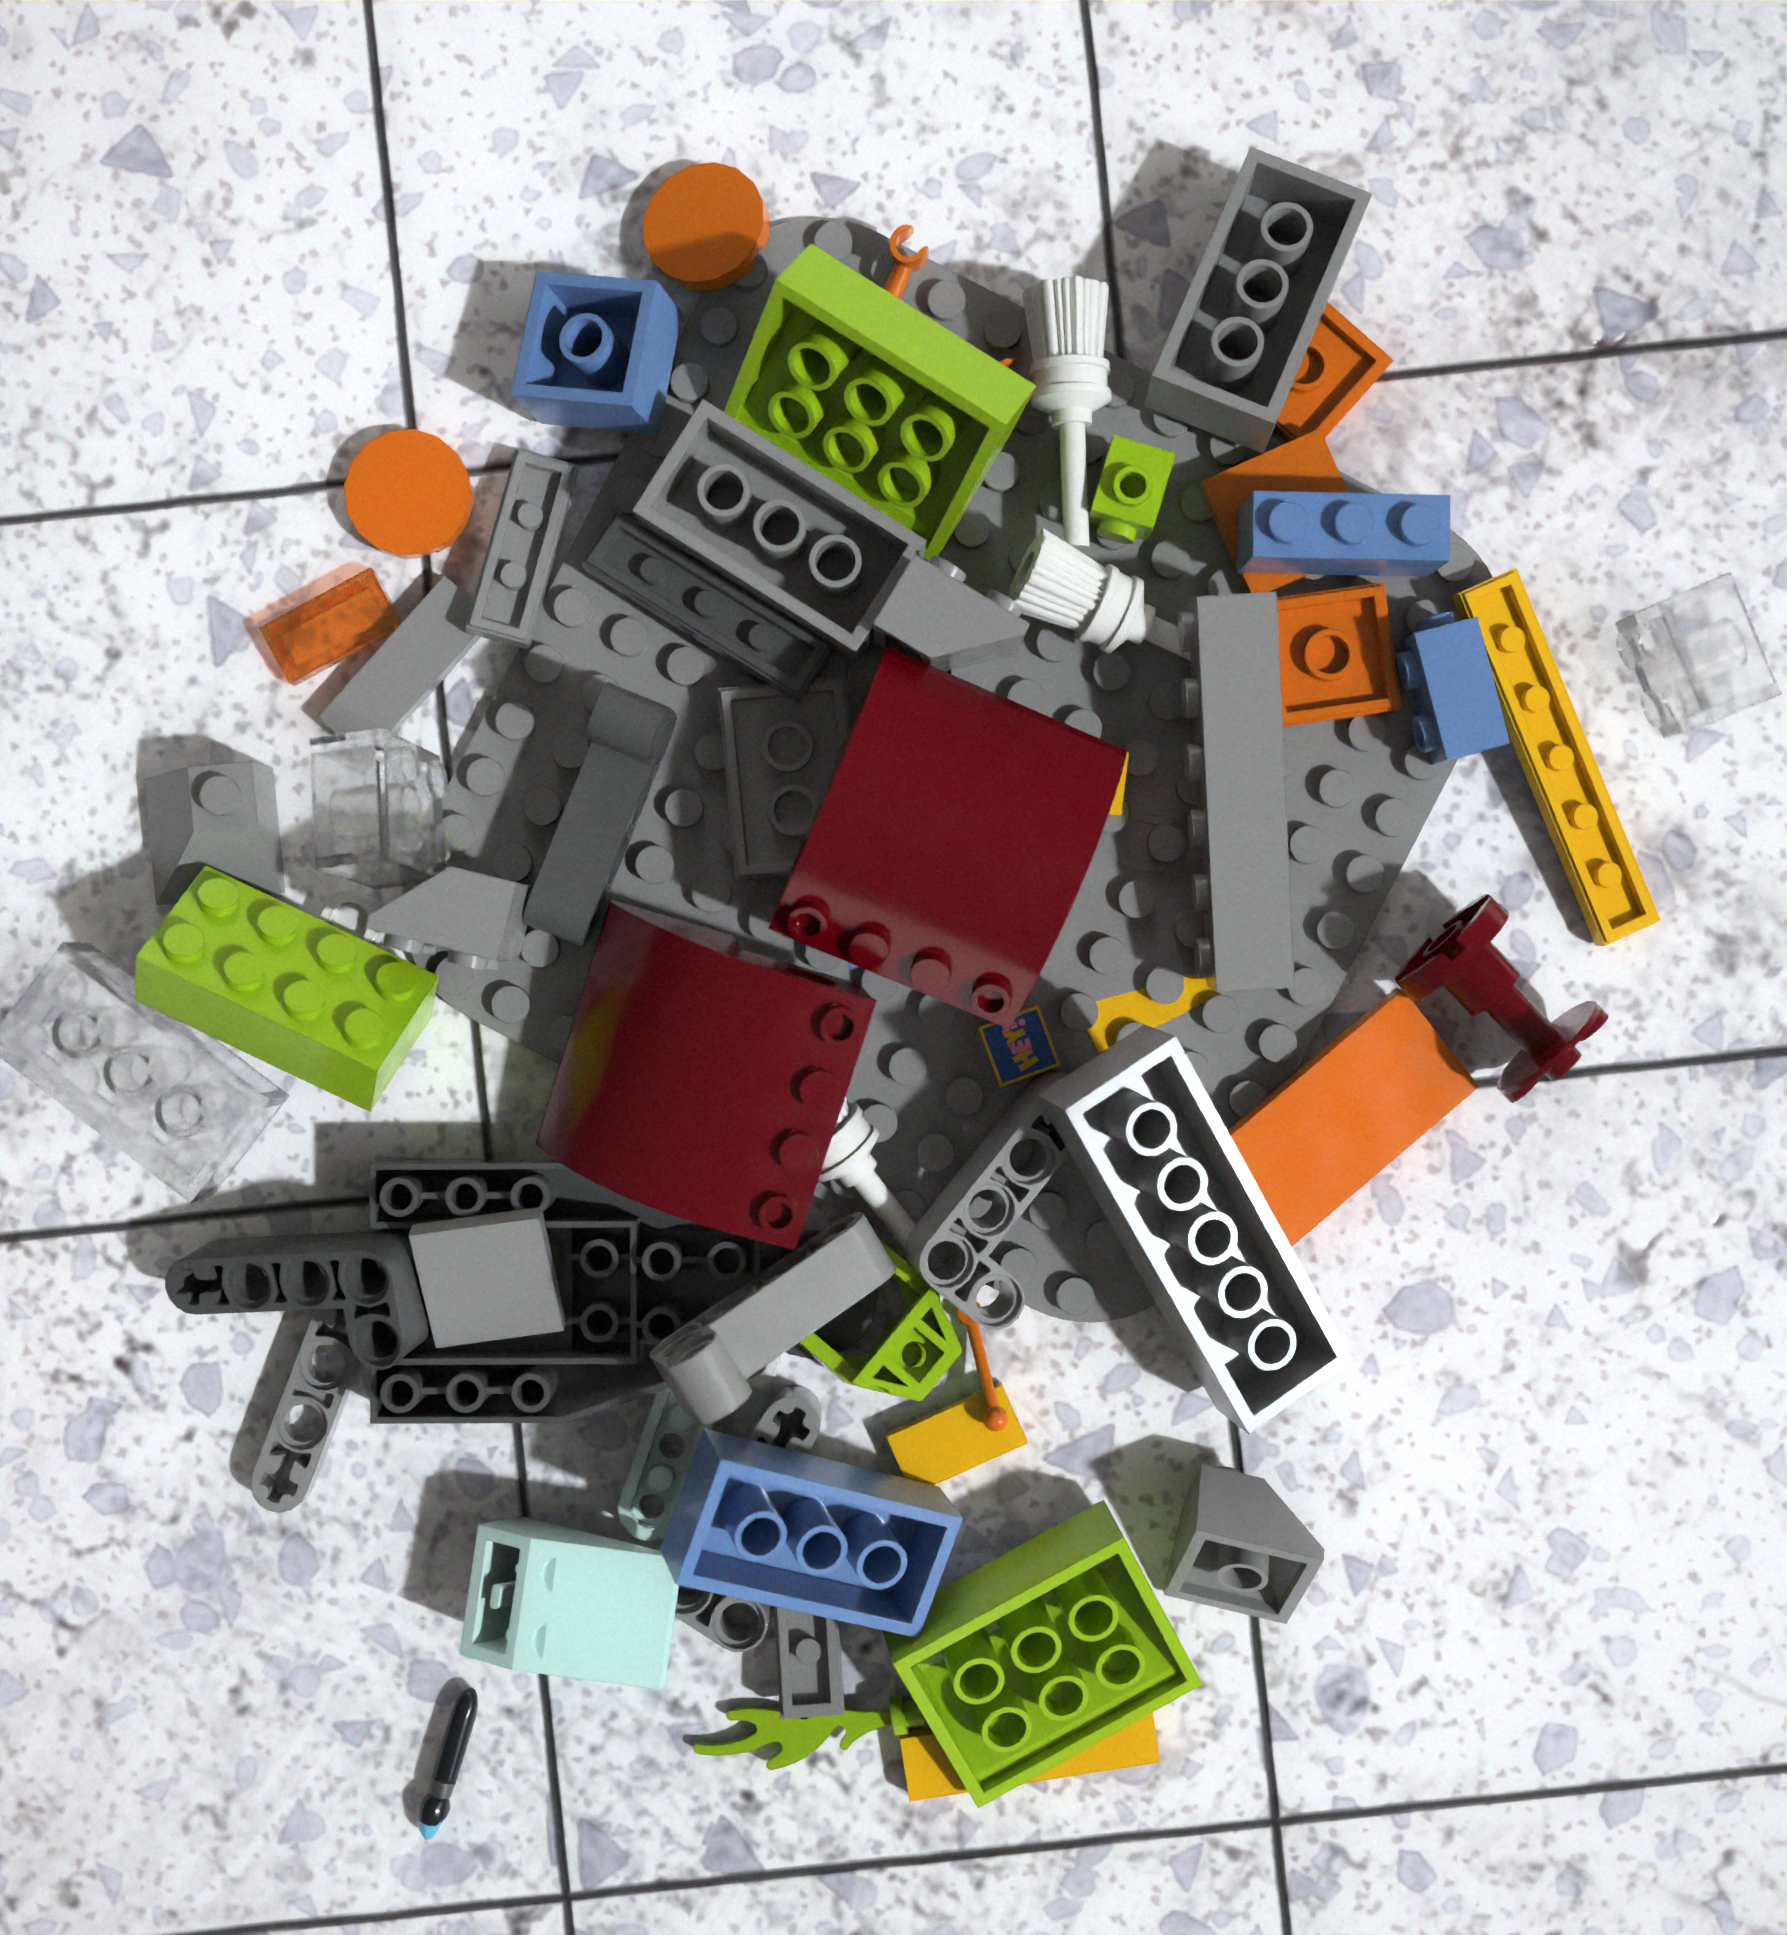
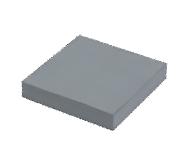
(487, 1277)

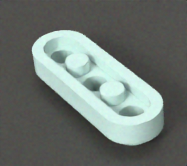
(658, 1470)

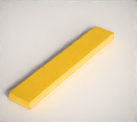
(1558, 761)

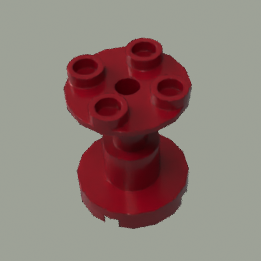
(1484, 980)

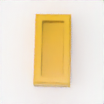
(954, 1439)

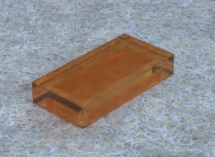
(331, 627)

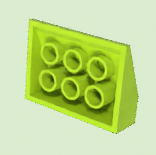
(876, 395)
(1042, 1655)

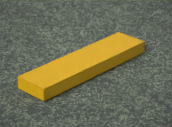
(933, 1776)

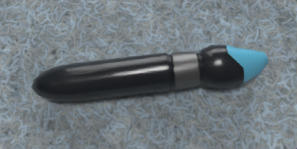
(448, 1763)

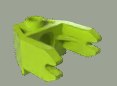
(883, 1367)

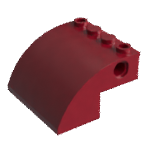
(950, 839)
(703, 1075)

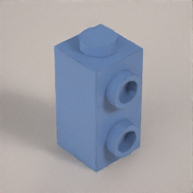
(1451, 689)

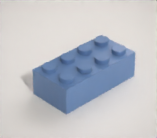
(809, 1534)

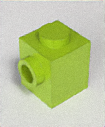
(1130, 490)

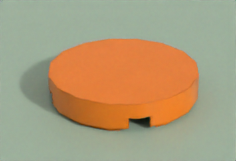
(705, 226)
(408, 494)

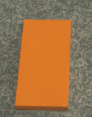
(1349, 1113)

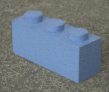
(1343, 533)

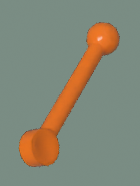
(994, 1417)

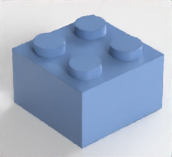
(597, 352)

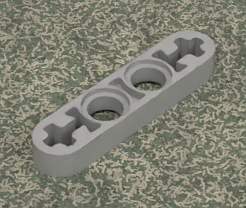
(311, 1389)

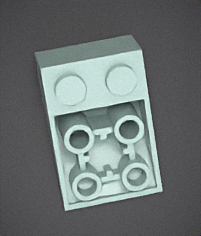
(569, 1604)

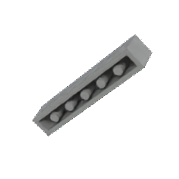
(1239, 791)

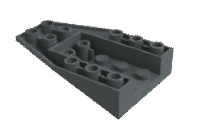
(622, 1281)

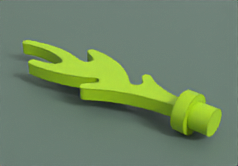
(806, 1734)

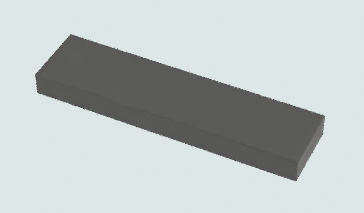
(708, 607)

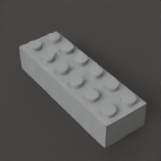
(1196, 1226)

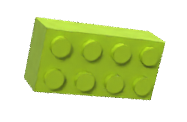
(285, 987)

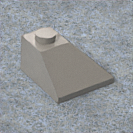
(214, 819)
(1241, 1547)

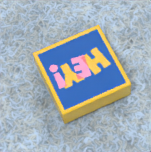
(1019, 1050)

